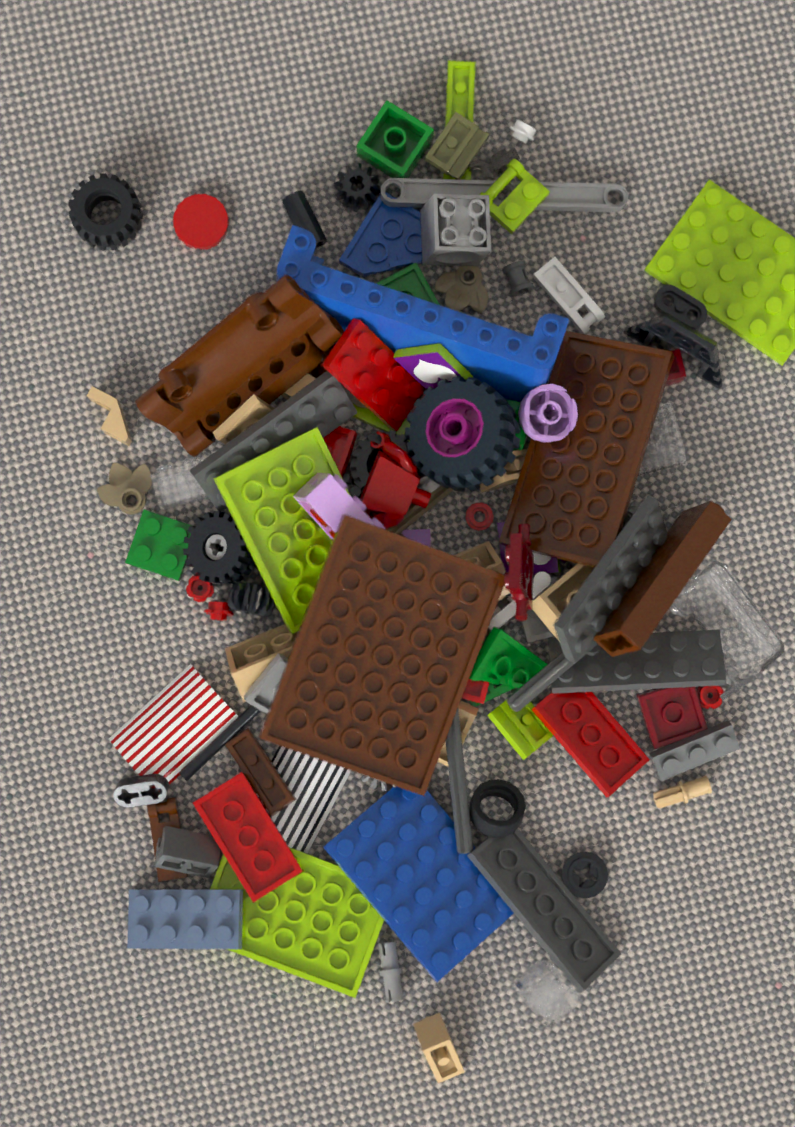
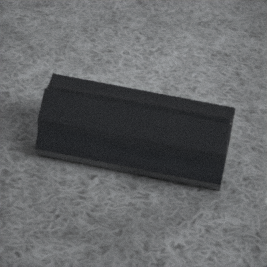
(303, 216)

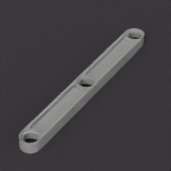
(562, 195)

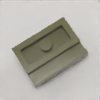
(456, 146)

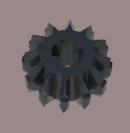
(357, 176)
(251, 599)

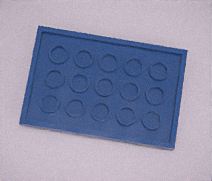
(413, 876)

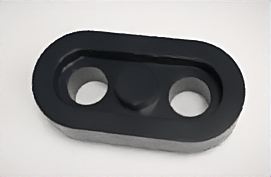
(681, 305)

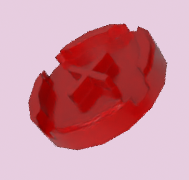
(200, 221)

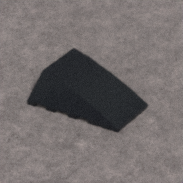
(684, 338)

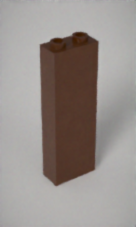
(663, 579)

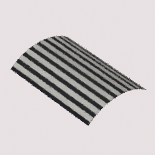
(315, 788)

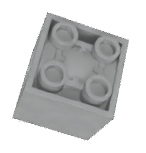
(455, 230)

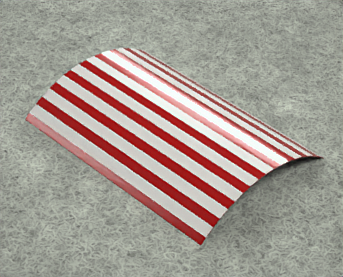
(173, 727)

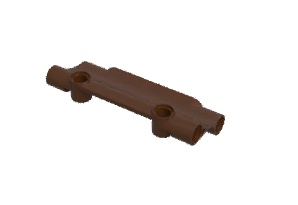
(252, 351)

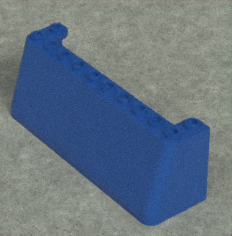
(489, 352)

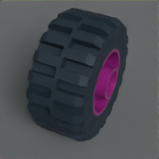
(462, 434)

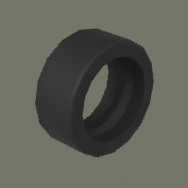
(503, 790)

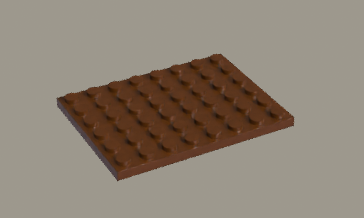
(382, 655)

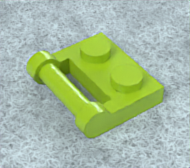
(520, 201)

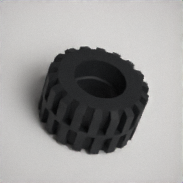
(96, 192)

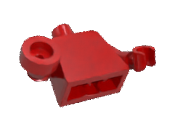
(392, 485)

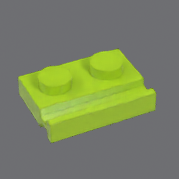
(520, 728)

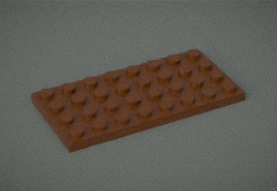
(583, 484)

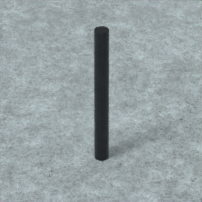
(218, 743)

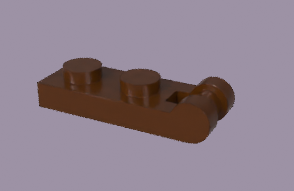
(171, 807)

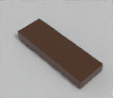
(260, 771)

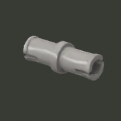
(390, 972)

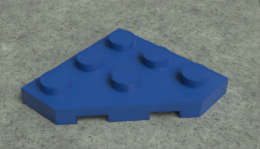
(385, 240)

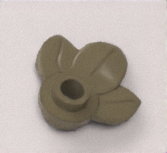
(462, 292)
(124, 485)

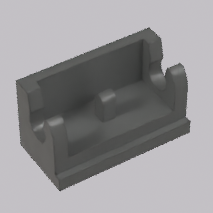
(187, 852)

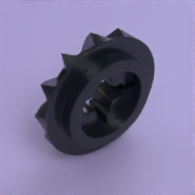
(596, 868)

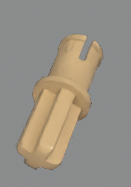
(682, 792)

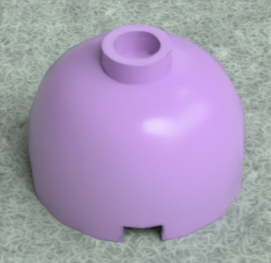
(547, 413)

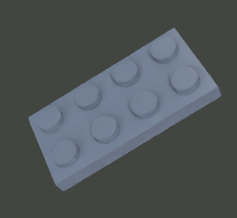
(185, 919)

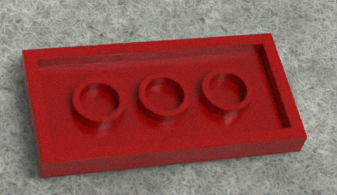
(373, 375)
(592, 738)
(247, 837)

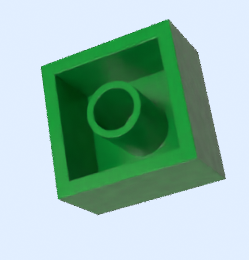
(395, 141)

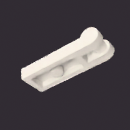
(568, 295)
(500, 617)

